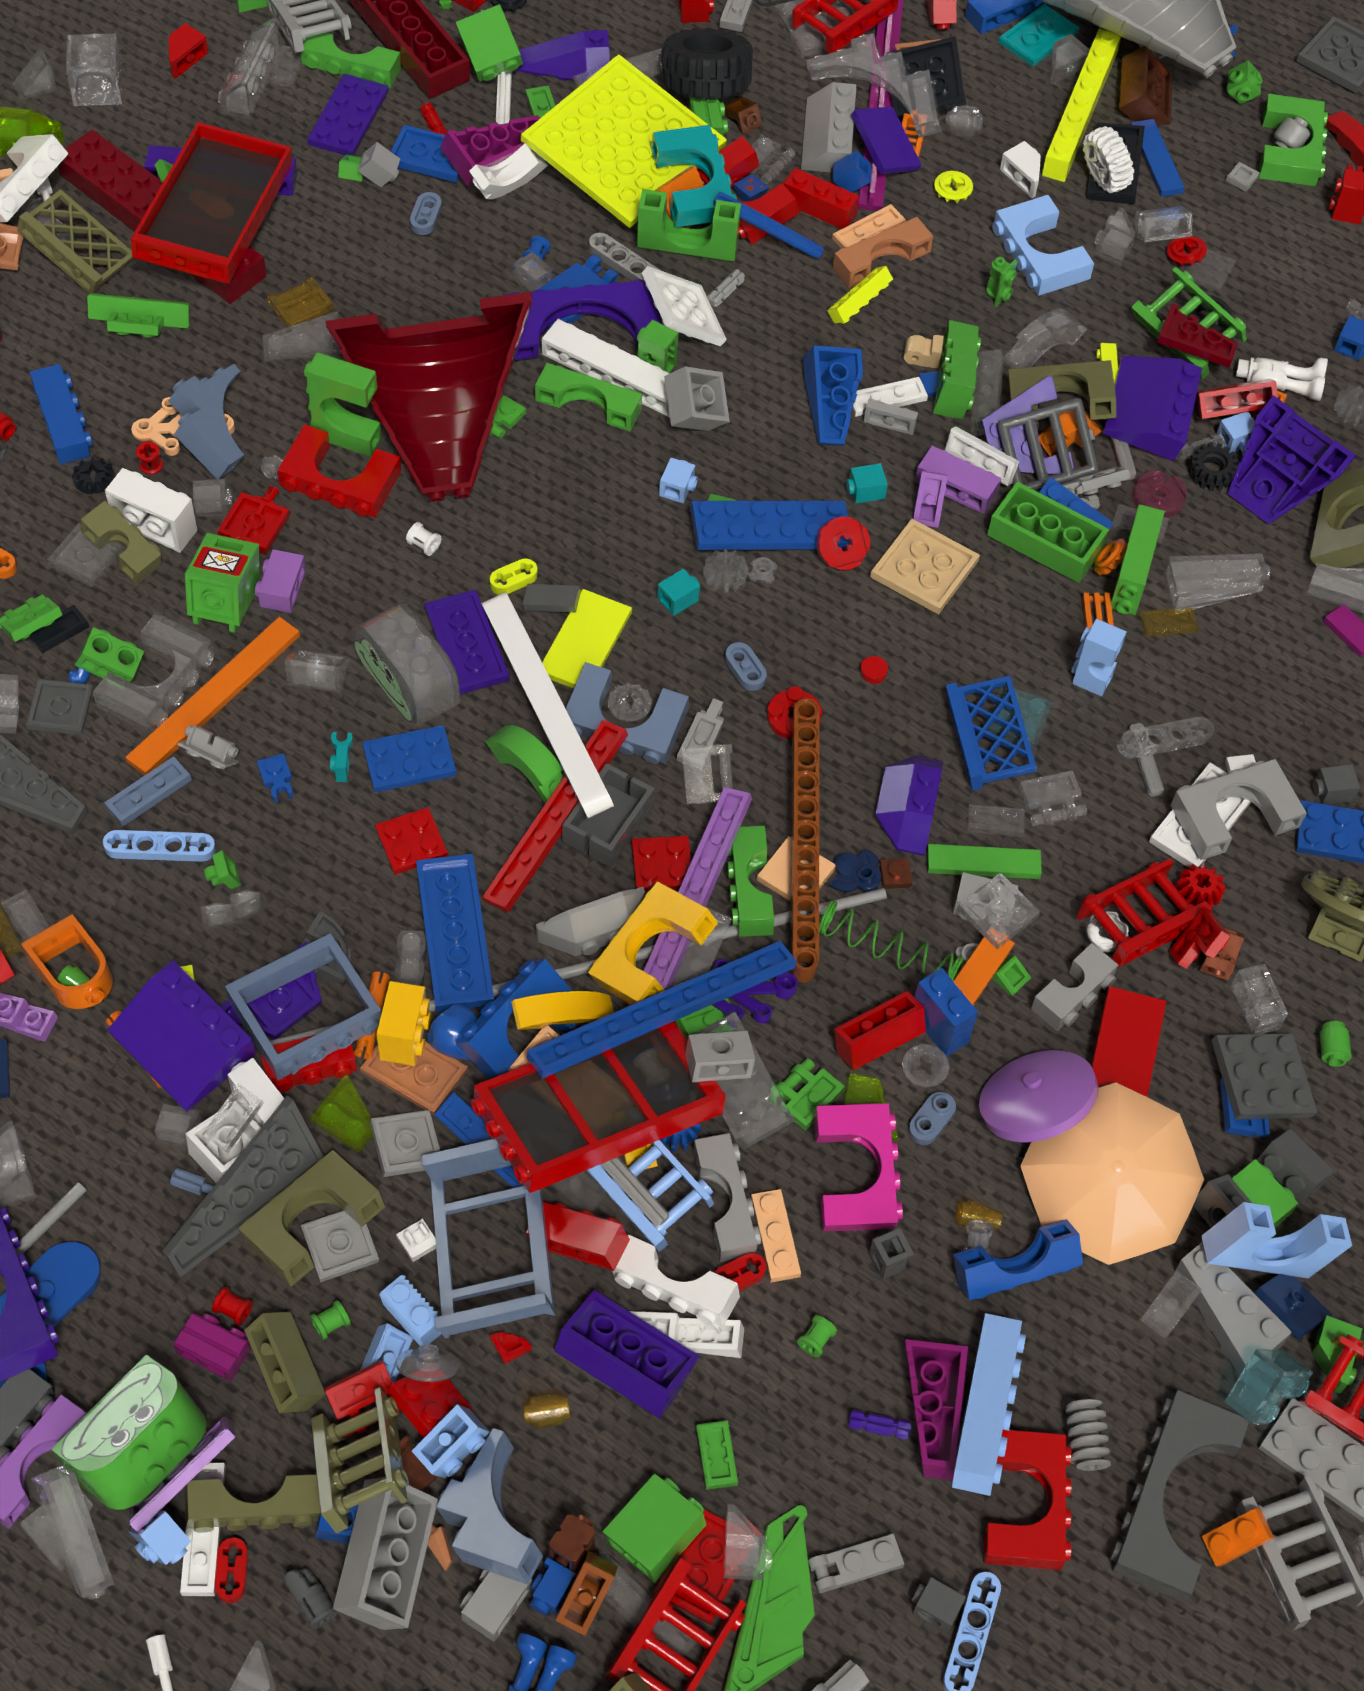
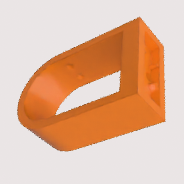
(56, 941)

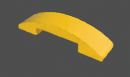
(560, 1008)

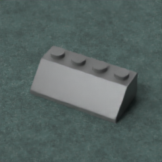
(828, 126)

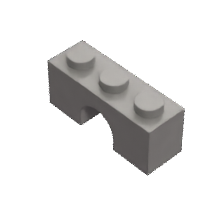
(1060, 1004)

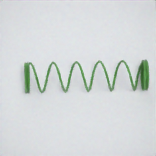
(828, 916)

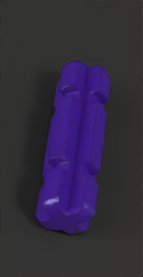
(879, 1424)

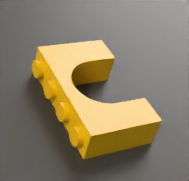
(658, 912)

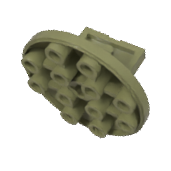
(1341, 916)

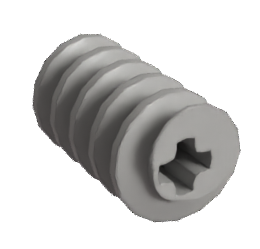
(1085, 1435)

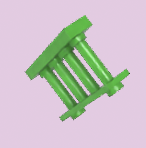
(1148, 317)

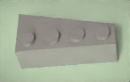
(1232, 1310)

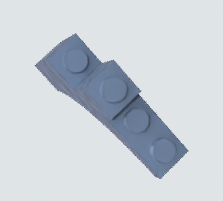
(203, 420)
(477, 1508)

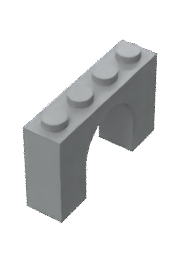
(1260, 784)

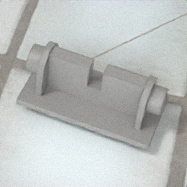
(198, 745)

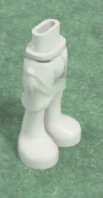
(1308, 380)

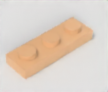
(775, 1235)

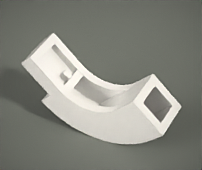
(509, 174)

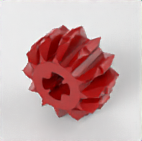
(1194, 878)

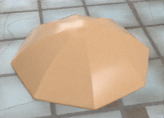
(1117, 1176)

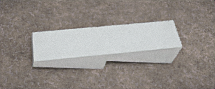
(697, 1335)

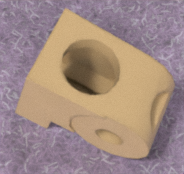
(923, 351)

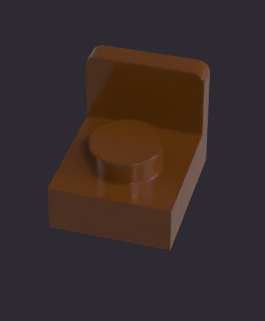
(744, 112)

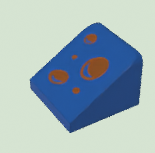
(750, 188)

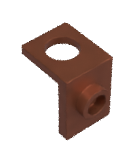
(417, 1473)

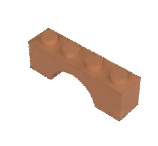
(906, 240)

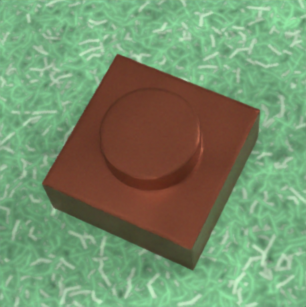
(895, 873)

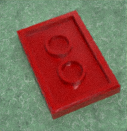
(707, 1568)

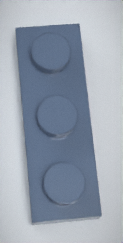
(147, 791)

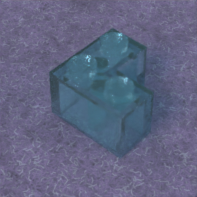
(1265, 1383)

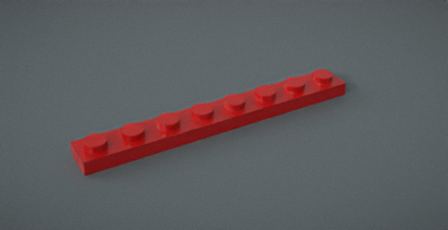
(548, 824)

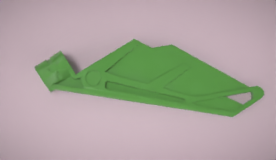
(775, 1610)

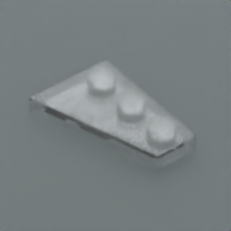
(301, 340)

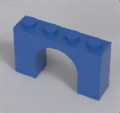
(487, 1038)

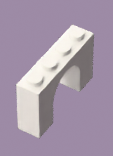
(35, 161)

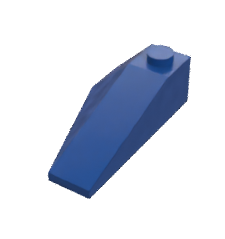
(831, 387)

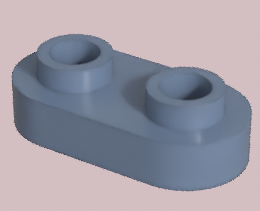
(424, 218)
(747, 668)
(933, 1116)

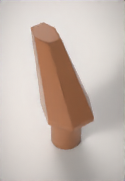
(440, 1547)

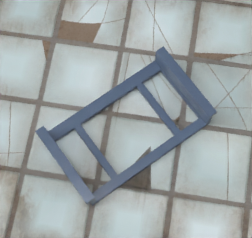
(469, 1161)

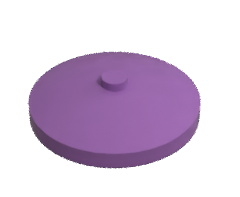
(1038, 1096)

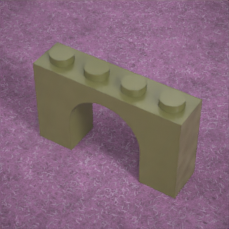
(1088, 379)
(1331, 543)
(326, 1182)

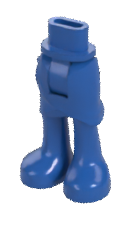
(532, 1653)

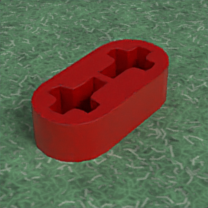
(739, 1265)
(239, 1570)

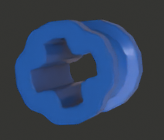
(536, 244)

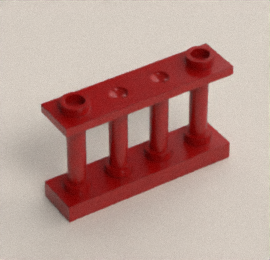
(849, 27)
(1148, 937)
(1320, 1399)
(661, 1609)

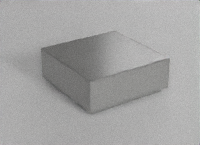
(1242, 176)

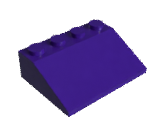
(1154, 403)
(181, 1036)

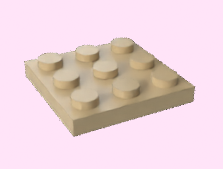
(925, 566)

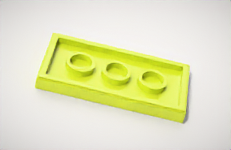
(585, 637)

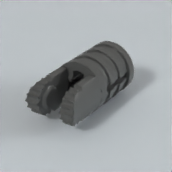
(310, 1597)

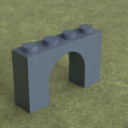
(651, 739)

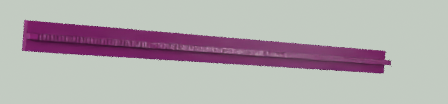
(887, 36)

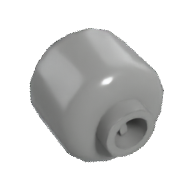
(1292, 133)

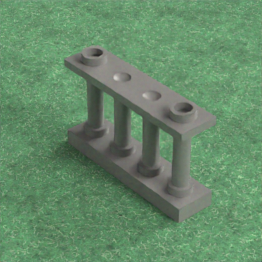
(293, 27)
(1283, 1577)

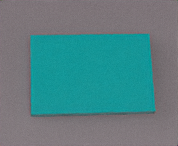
(1036, 34)

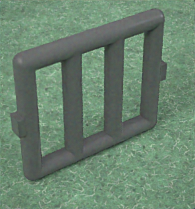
(1053, 411)

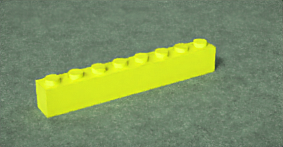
(1081, 105)

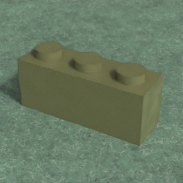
(284, 1362)

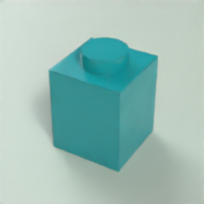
(867, 483)
(678, 592)

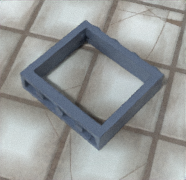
(284, 971)

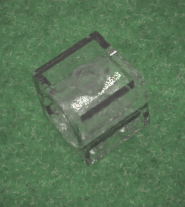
(94, 69)

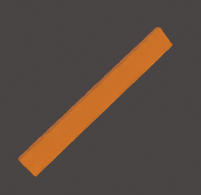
(213, 695)

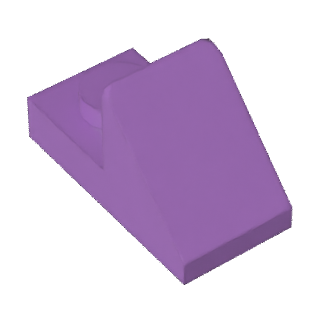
(930, 498)

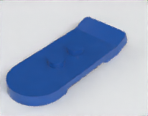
(64, 1278)

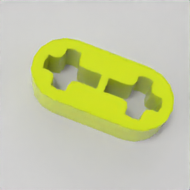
(513, 577)

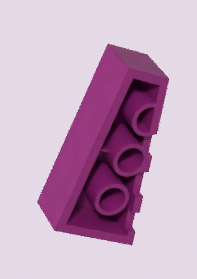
(938, 1393)

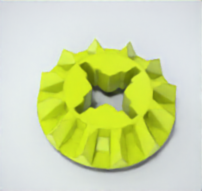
(959, 180)

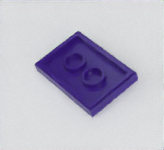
(886, 140)

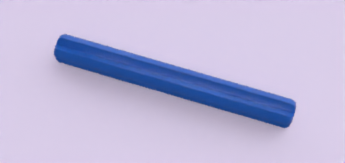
(775, 228)

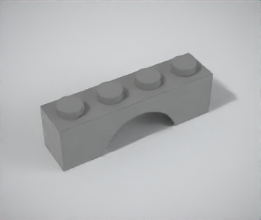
(717, 1162)

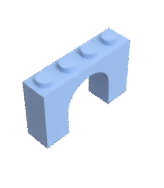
(1042, 270)
(1246, 1242)

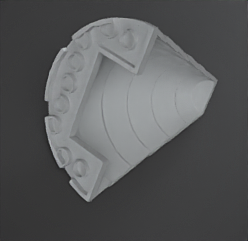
(1183, 30)

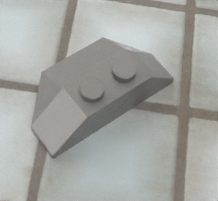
(591, 924)

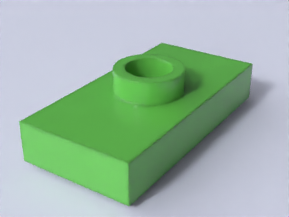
(716, 1455)

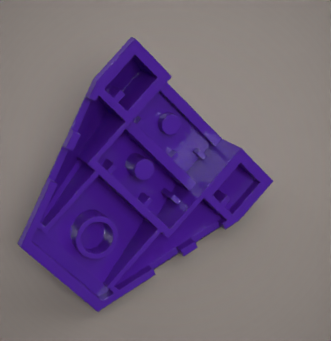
(1285, 463)

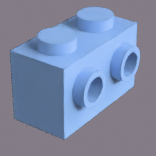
(451, 1442)
(161, 1540)

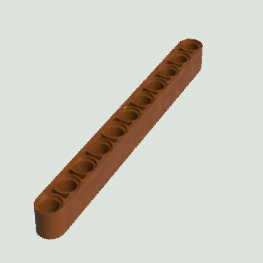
(805, 848)

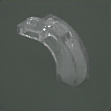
(1041, 335)

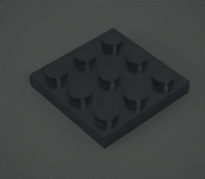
(945, 69)

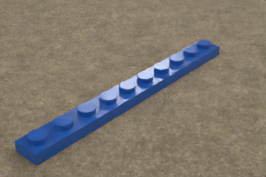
(660, 1009)

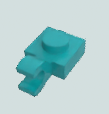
(340, 762)

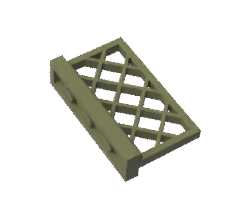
(59, 251)

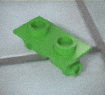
(1001, 280)

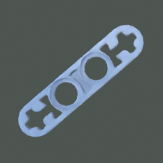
(160, 841)
(970, 1634)

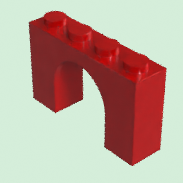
(776, 204)
(361, 494)
(1044, 1542)

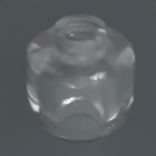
(964, 120)

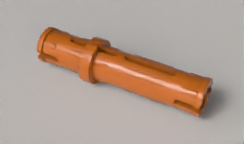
(378, 992)

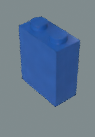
(947, 1012)

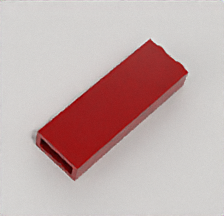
(1127, 1039)

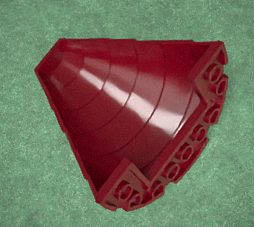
(429, 375)

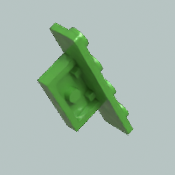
(137, 315)

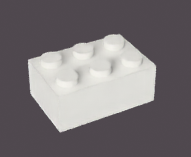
(153, 508)

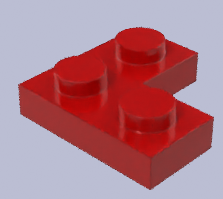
(1202, 934)

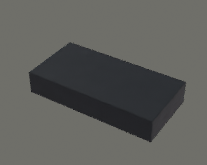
(60, 630)

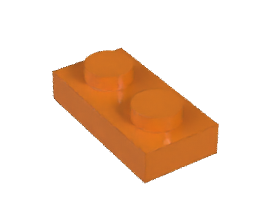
(1238, 1537)

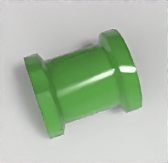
(330, 1320)
(817, 1336)

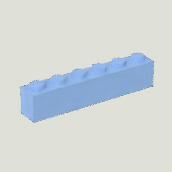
(987, 1405)

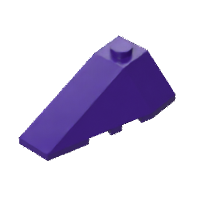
(567, 55)

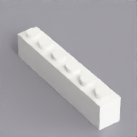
(606, 362)

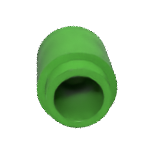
(1335, 1043)

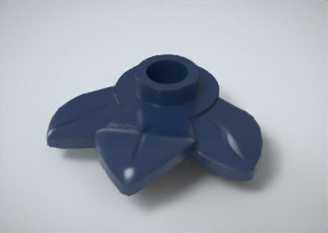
(854, 872)

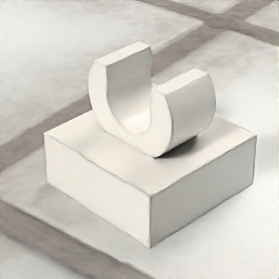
(417, 1240)

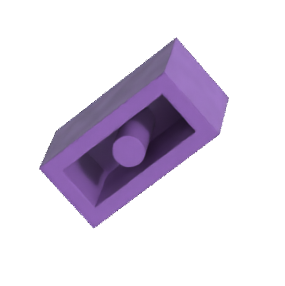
(280, 581)

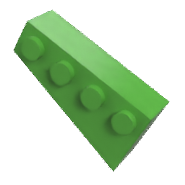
(957, 370)

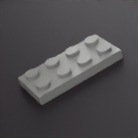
(1317, 1448)

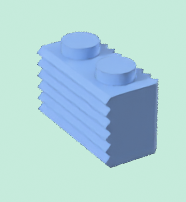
(411, 1310)

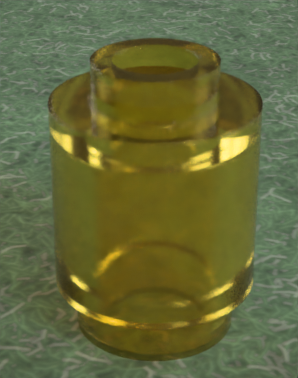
(546, 1410)

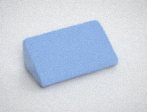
(387, 1346)

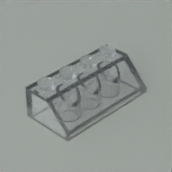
(251, 71)

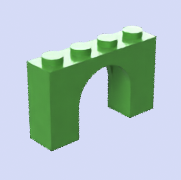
(1295, 164)
(659, 233)
(342, 380)

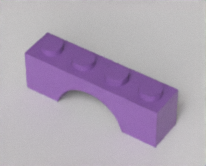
(55, 1423)

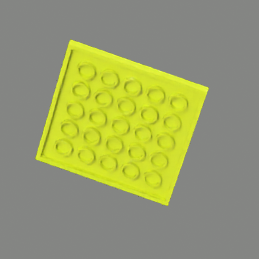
(605, 136)

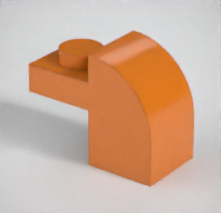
(1070, 432)

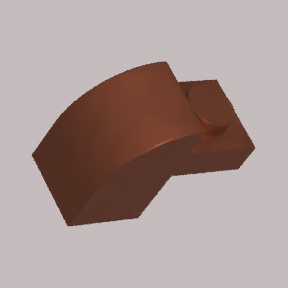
(1225, 960)

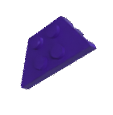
(283, 1006)

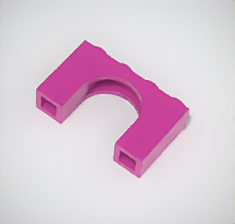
(870, 1127)

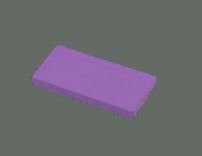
(210, 1445)

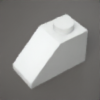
(1022, 167)

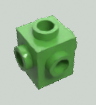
(1244, 82)

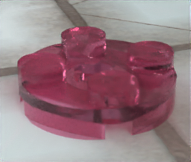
(1154, 482)

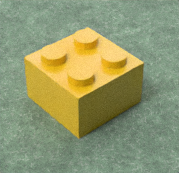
(403, 1023)

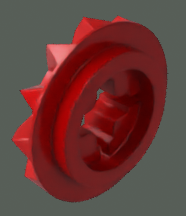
(1194, 245)

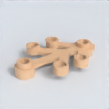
(156, 428)

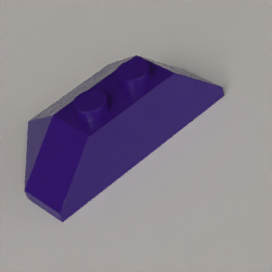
(909, 802)

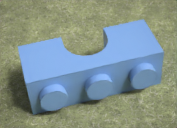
(1097, 656)

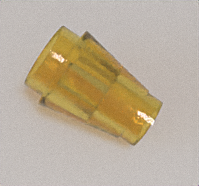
(973, 1210)

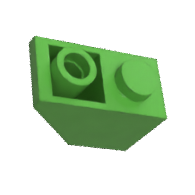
(1327, 1352)

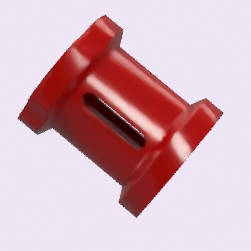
(145, 459)
(232, 1306)

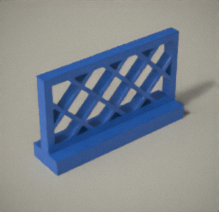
(969, 741)

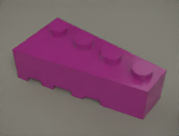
(484, 145)

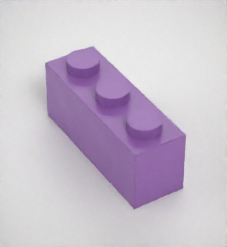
(964, 482)

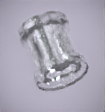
(978, 1234)

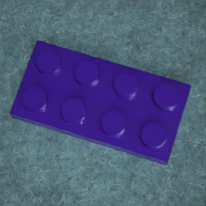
(348, 115)
(467, 640)

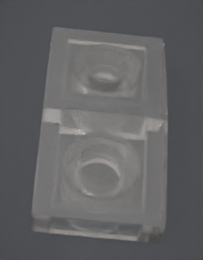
(241, 907)

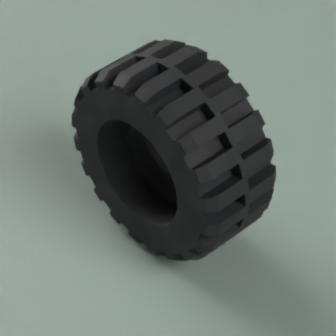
(707, 63)

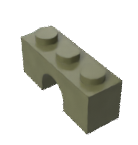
(108, 525)

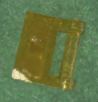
(301, 303)

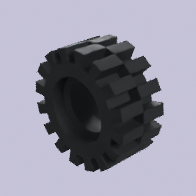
(1214, 455)

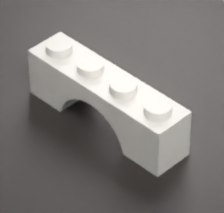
(707, 1297)

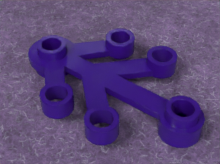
(783, 987)

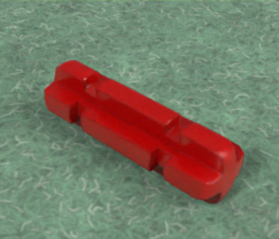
(432, 119)

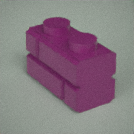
(212, 1345)

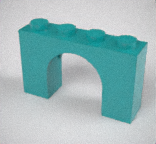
(697, 148)

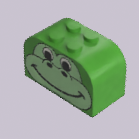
(133, 1436)

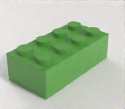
(1048, 532)

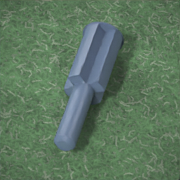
(190, 1182)

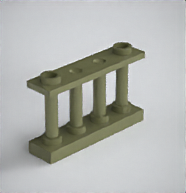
(330, 1457)

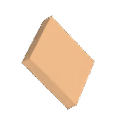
(777, 871)

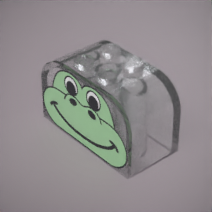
(407, 664)

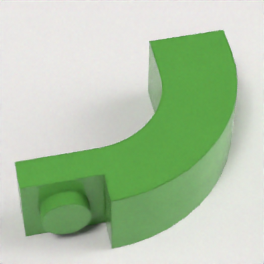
(524, 751)

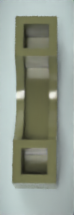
(212, 1506)

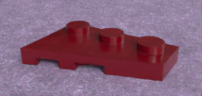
(1190, 337)

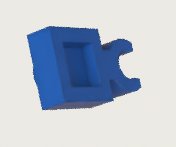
(276, 774)

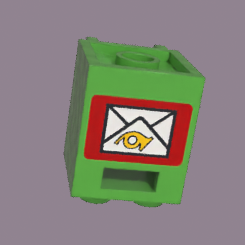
(222, 580)

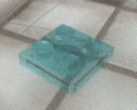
(1033, 711)

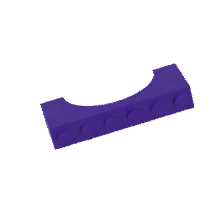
(623, 302)
(23, 1332)

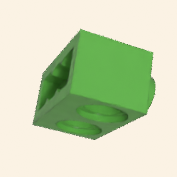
(108, 660)

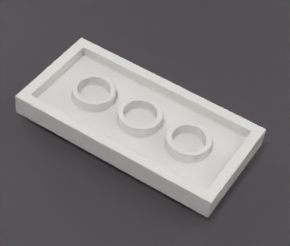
(1171, 836)

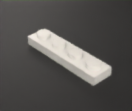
(201, 1557)

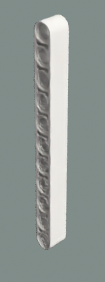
(547, 705)

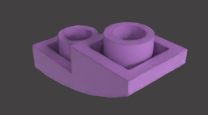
(26, 1019)

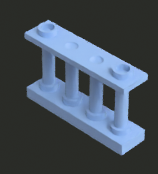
(634, 1213)

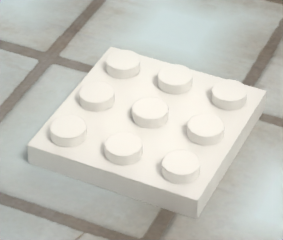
(683, 306)

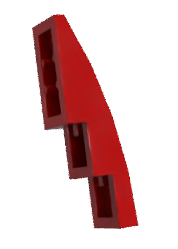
(1349, 135)

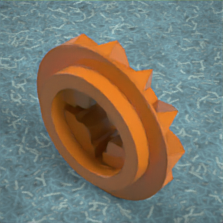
(1110, 557)

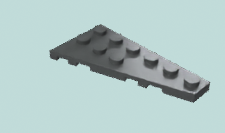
(33, 792)

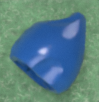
(447, 1030)

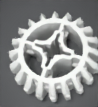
(1108, 159)

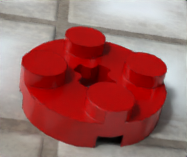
(855, 551)
(780, 708)

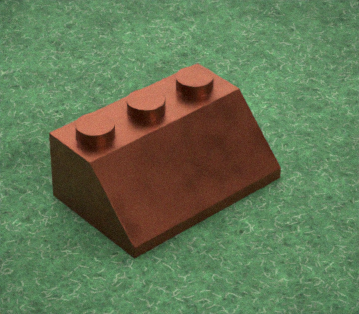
(1145, 87)

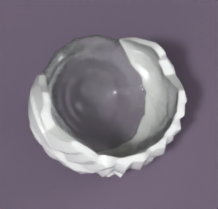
(1099, 935)

